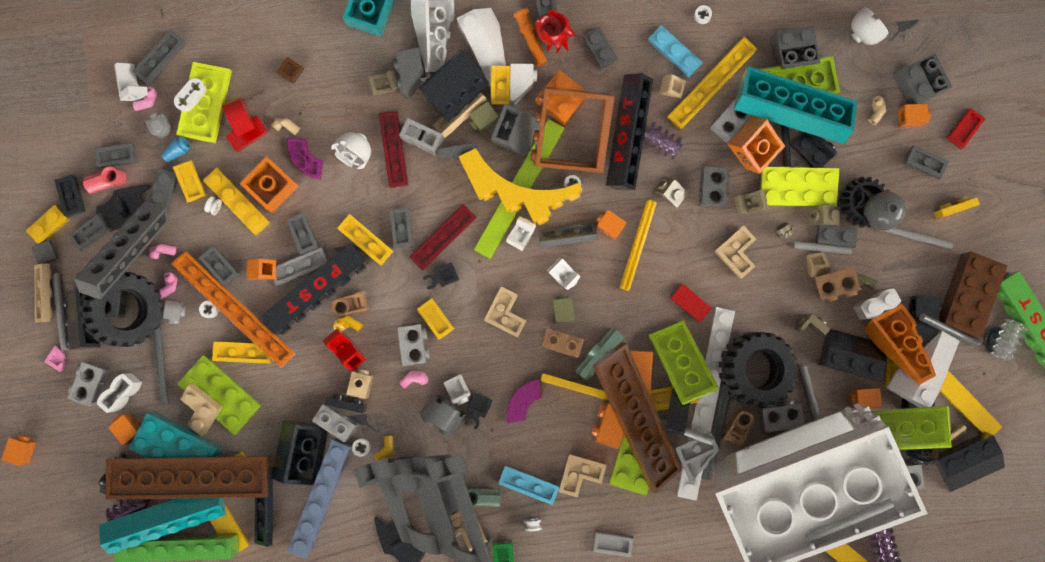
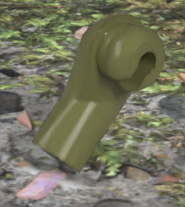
(863, 281)

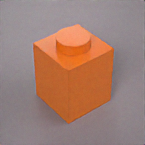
(913, 115)
(610, 224)
(261, 269)
(866, 396)
(124, 428)
(19, 450)

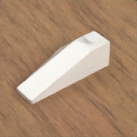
(432, 27)

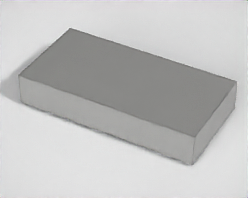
(613, 544)

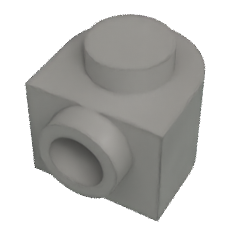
(159, 125)
(174, 311)

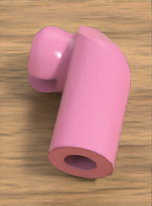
(147, 101)
(161, 248)
(170, 285)
(414, 376)

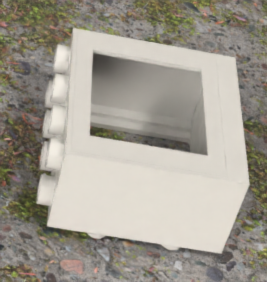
(812, 479)

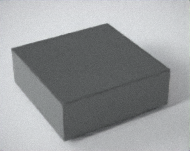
(45, 252)

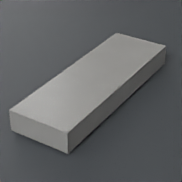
(300, 266)

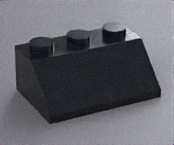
(454, 85)
(77, 336)
(853, 355)
(299, 453)
(970, 461)

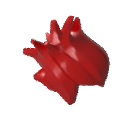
(554, 30)

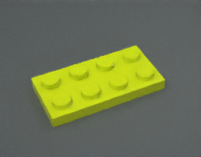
(205, 117)
(800, 186)

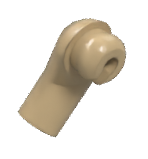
(878, 108)
(286, 123)

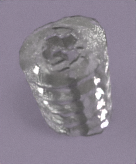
(1010, 335)

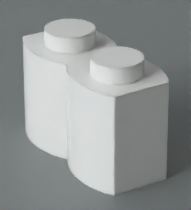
(877, 304)
(119, 392)

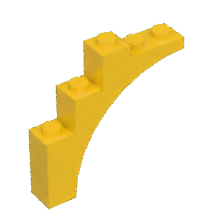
(512, 196)

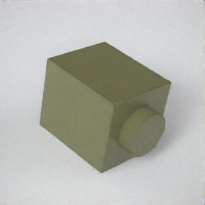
(483, 118)
(563, 309)

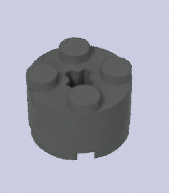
(442, 414)

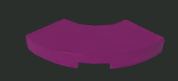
(303, 159)
(522, 400)

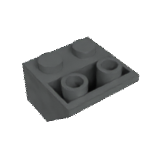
(795, 47)
(411, 70)
(922, 80)
(514, 130)

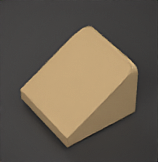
(672, 86)
(817, 264)
(957, 432)

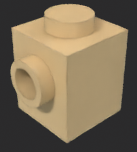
(360, 384)

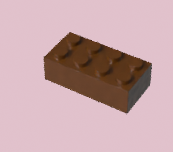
(972, 293)

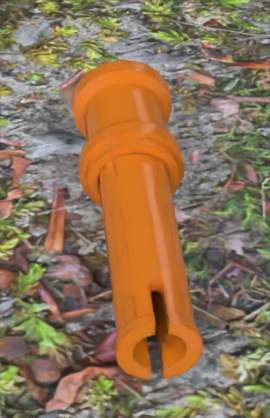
(527, 29)

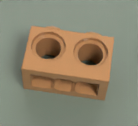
(837, 280)
(562, 343)

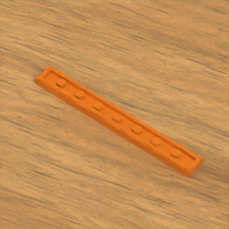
(233, 309)

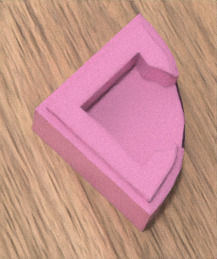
(56, 359)

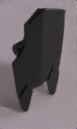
(122, 205)
(392, 543)

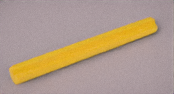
(638, 245)

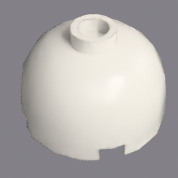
(868, 28)
(352, 149)

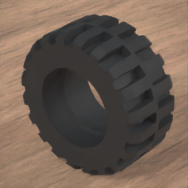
(146, 321)
(781, 369)

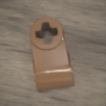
(352, 304)
(737, 429)

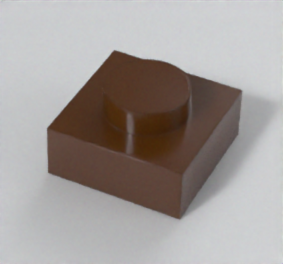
(290, 70)

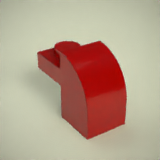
(238, 115)
(345, 349)

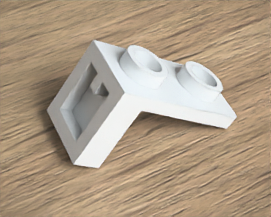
(127, 83)

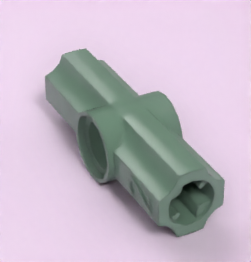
(601, 348)
(486, 497)

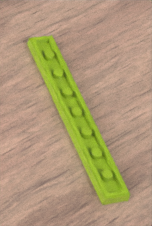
(525, 178)

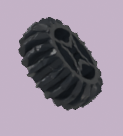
(857, 187)

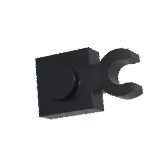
(444, 275)
(479, 407)

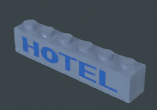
(320, 498)

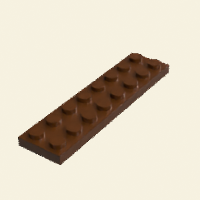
(637, 416)
(186, 477)

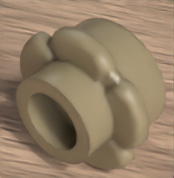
(784, 230)

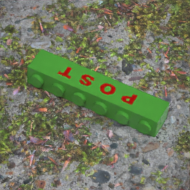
(1025, 308)
(182, 548)

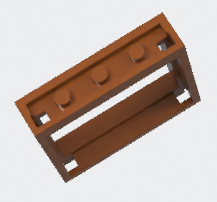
(602, 136)

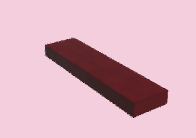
(393, 149)
(443, 237)

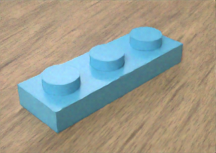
(675, 51)
(528, 485)

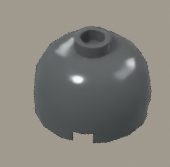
(885, 210)

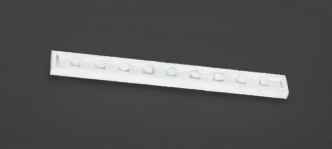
(705, 408)

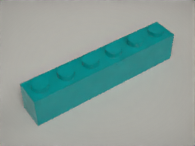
(158, 521)

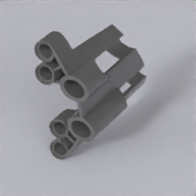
(441, 492)

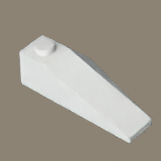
(483, 38)
(941, 352)

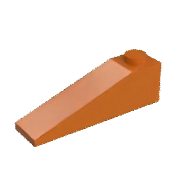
(898, 338)

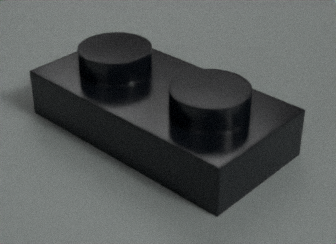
(70, 195)
(339, 401)

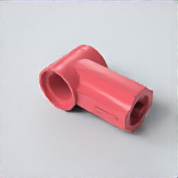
(103, 180)

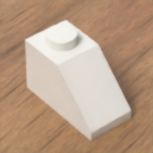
(521, 81)

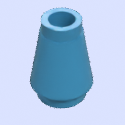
(175, 149)

